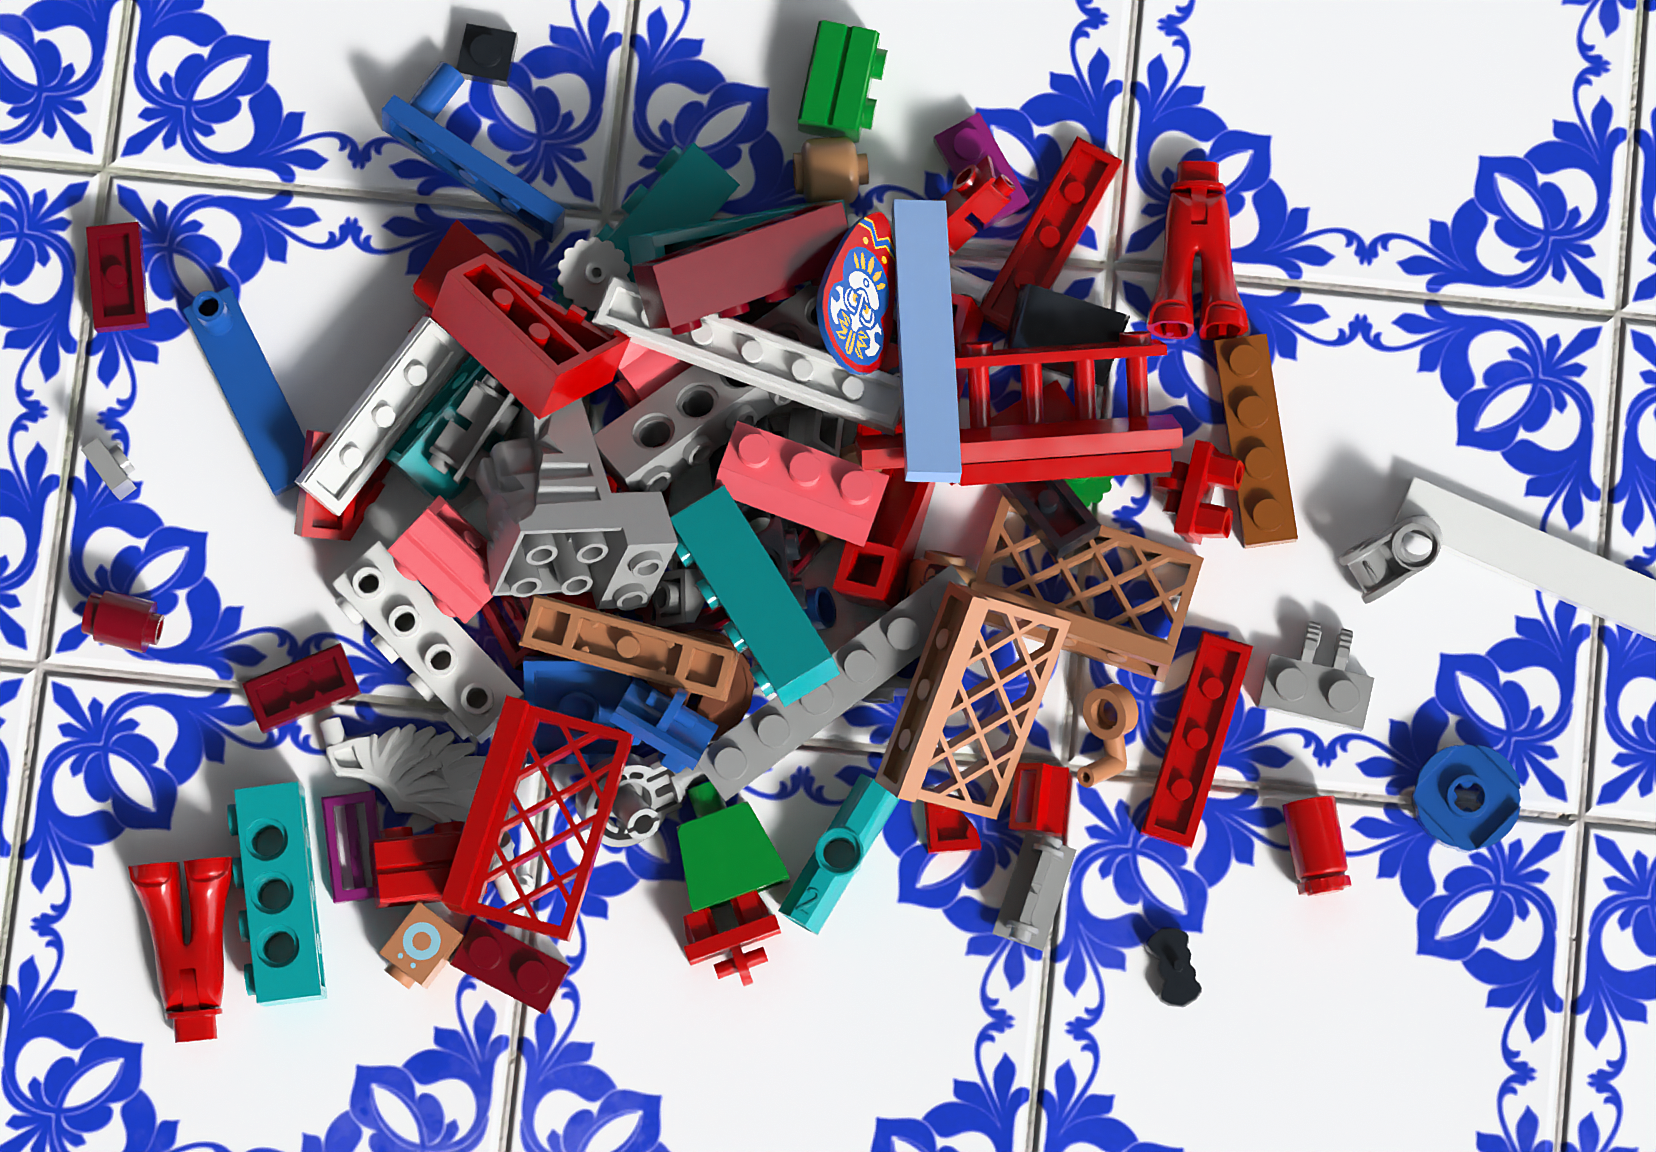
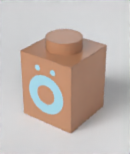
(420, 947)

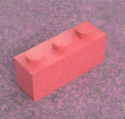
(801, 483)

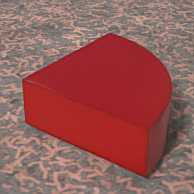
(949, 830)

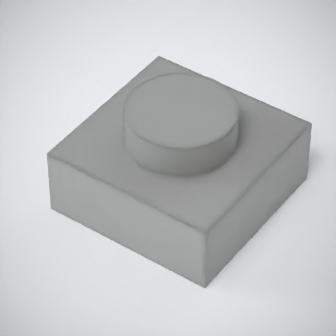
(111, 466)

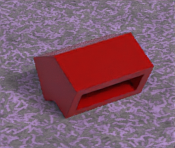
(1039, 799)

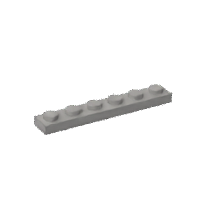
(863, 667)

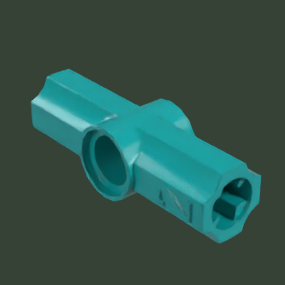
(822, 885)

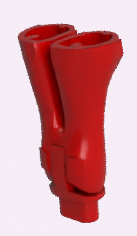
(1197, 227)
(190, 973)

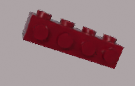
(740, 267)

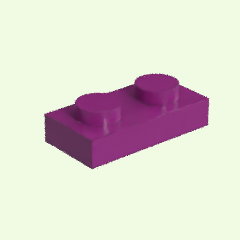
(967, 145)

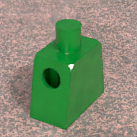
(726, 851)

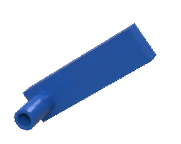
(415, 127)
(249, 386)

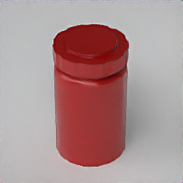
(1316, 845)

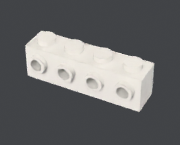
(428, 641)

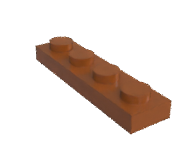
(1256, 440)

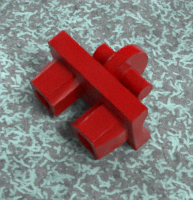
(1192, 489)
(707, 943)

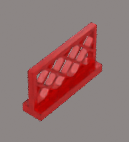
(493, 804)

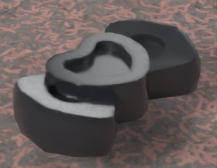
(1174, 967)

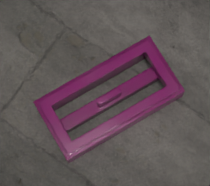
(349, 801)

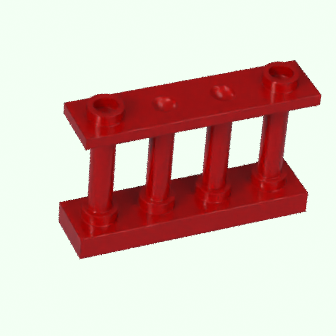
(1132, 345)

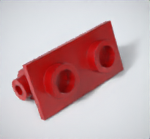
(975, 192)

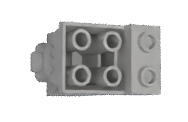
(561, 524)

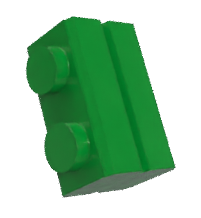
(840, 81)

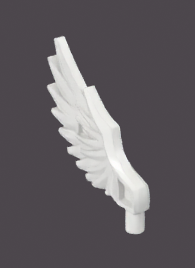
(410, 768)

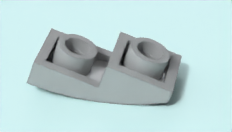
(677, 595)

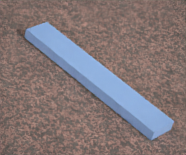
(926, 342)

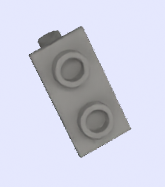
(488, 414)
(1034, 891)

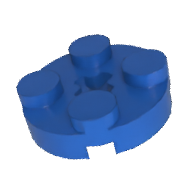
(1436, 799)

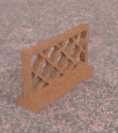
(1087, 634)
(933, 700)

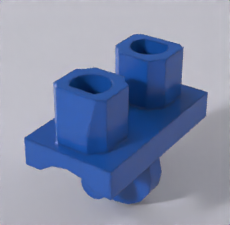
(664, 724)

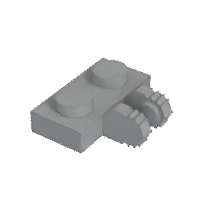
(1317, 690)

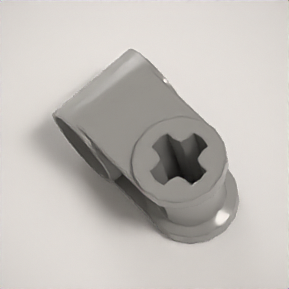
(1390, 558)

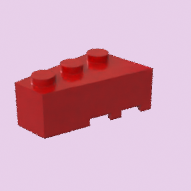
(524, 338)

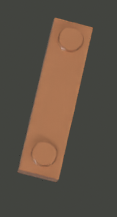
(629, 647)

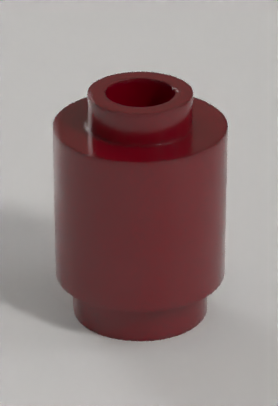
(122, 621)

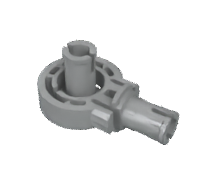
(642, 798)

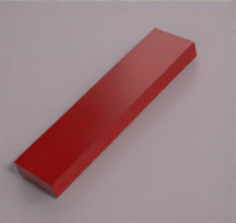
(1052, 228)
(1196, 740)

